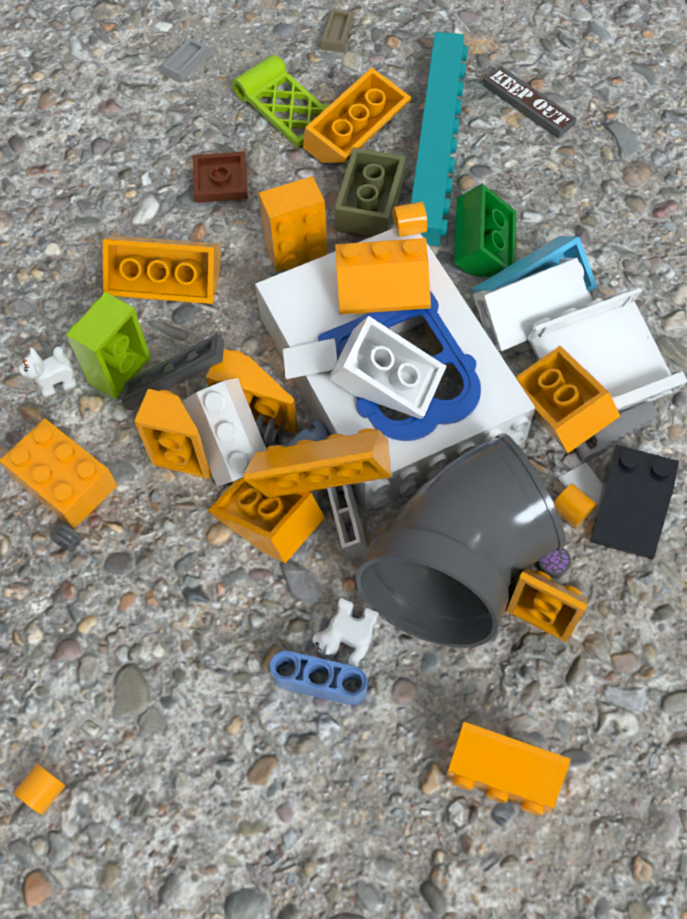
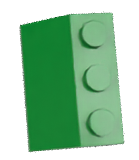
(484, 233)

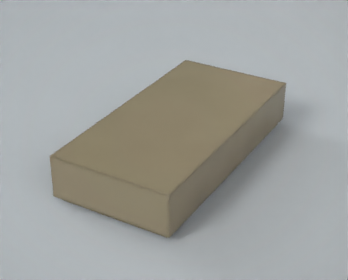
(337, 30)

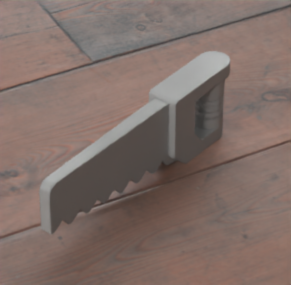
(628, 422)

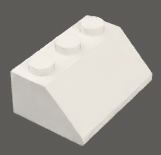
(225, 429)

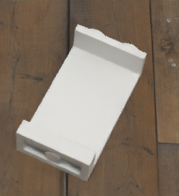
(513, 309)

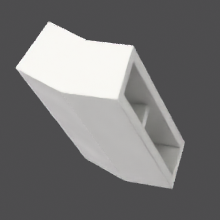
(349, 514)

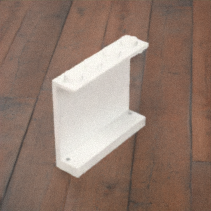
(613, 347)

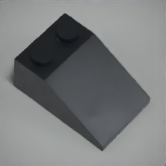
(634, 501)

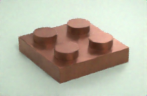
(220, 177)

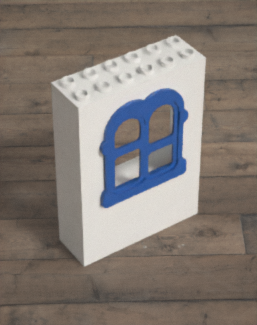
(304, 309)

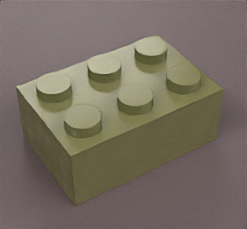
(369, 192)

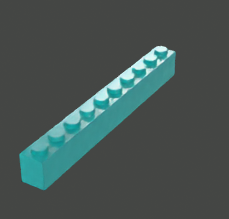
(437, 132)

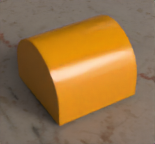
(410, 219)
(574, 505)
(39, 789)

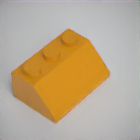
(383, 276)
(171, 434)
(507, 769)

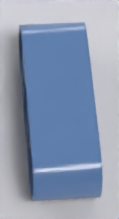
(307, 665)

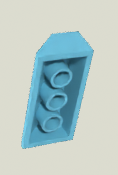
(539, 260)

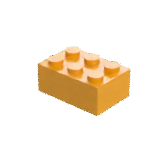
(294, 223)
(567, 398)
(59, 473)

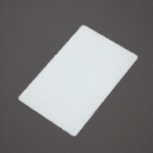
(310, 358)
(586, 481)

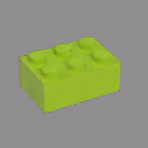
(109, 344)

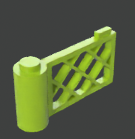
(263, 82)

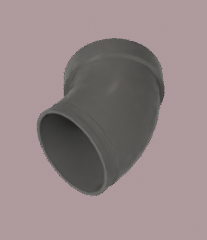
(461, 545)

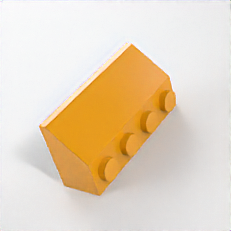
(354, 118)
(161, 269)
(320, 464)

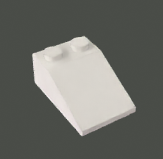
(387, 369)

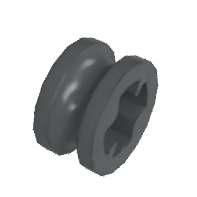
(65, 537)

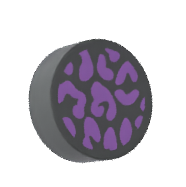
(555, 564)

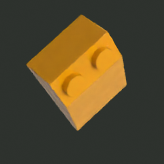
(261, 390)
(270, 524)
(547, 604)

